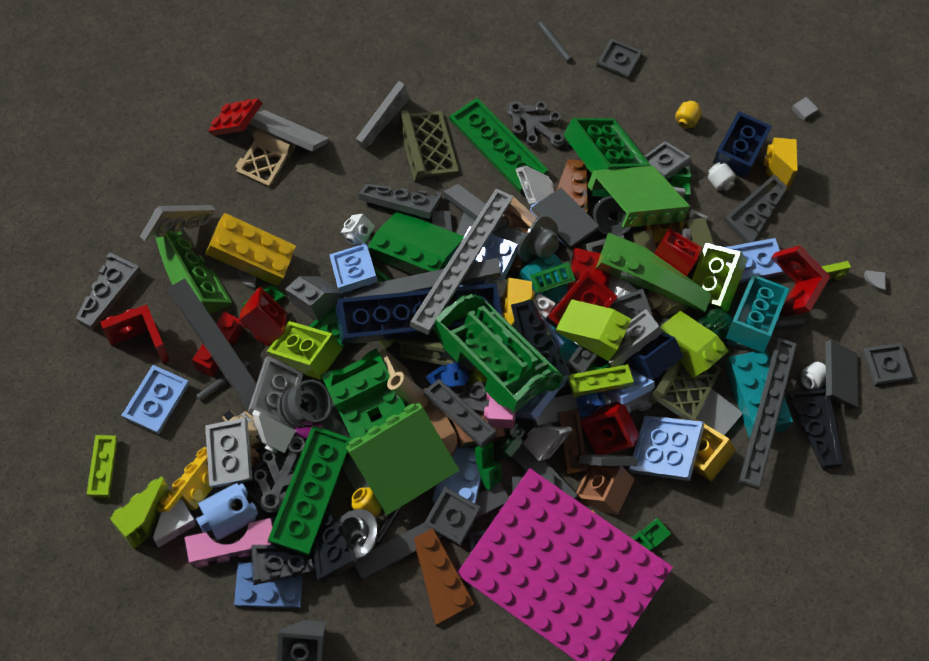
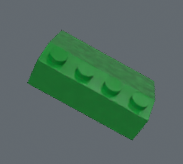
(603, 144)
(413, 244)

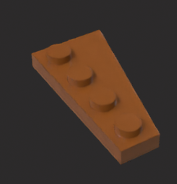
(575, 182)
(443, 584)

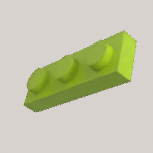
(600, 380)
(102, 466)

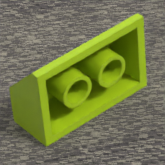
(719, 274)

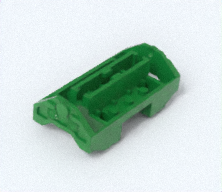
(496, 351)
(363, 392)

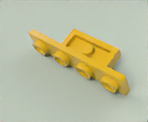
(192, 485)

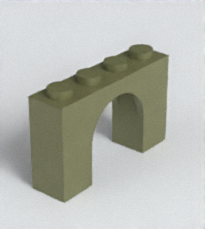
(699, 234)

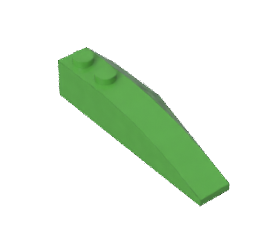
(183, 263)
(647, 270)

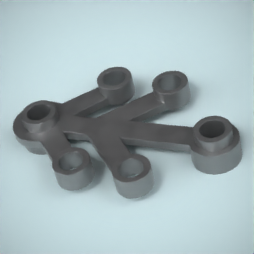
(535, 122)
(280, 478)

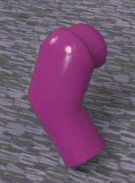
(303, 432)

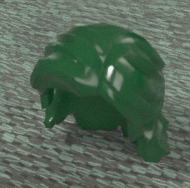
(716, 321)

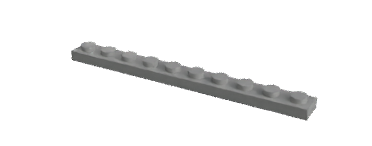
(461, 262)

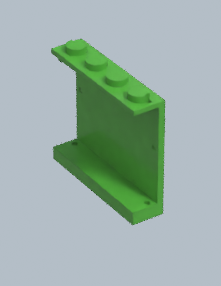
(642, 195)
(402, 458)

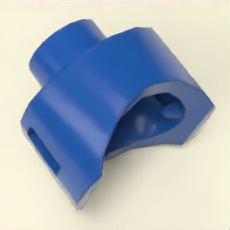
(454, 369)
(590, 403)

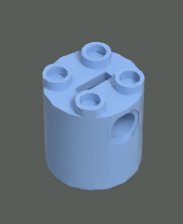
(219, 515)

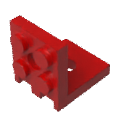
(807, 275)
(133, 323)

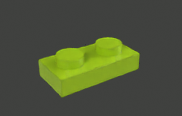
(837, 270)

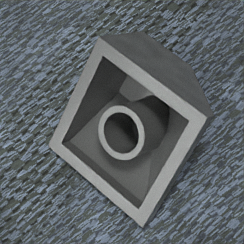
(302, 641)

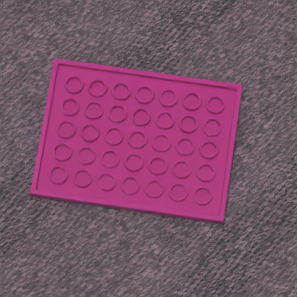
(564, 570)

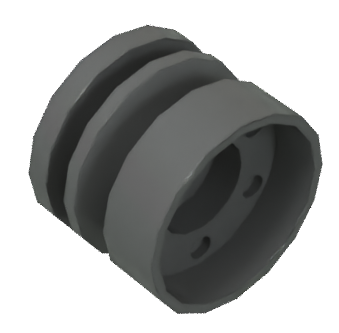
(600, 216)
(304, 404)

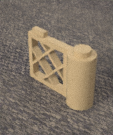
(268, 143)
(402, 382)

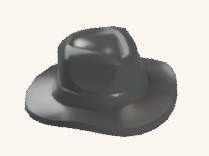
(539, 240)
(360, 531)

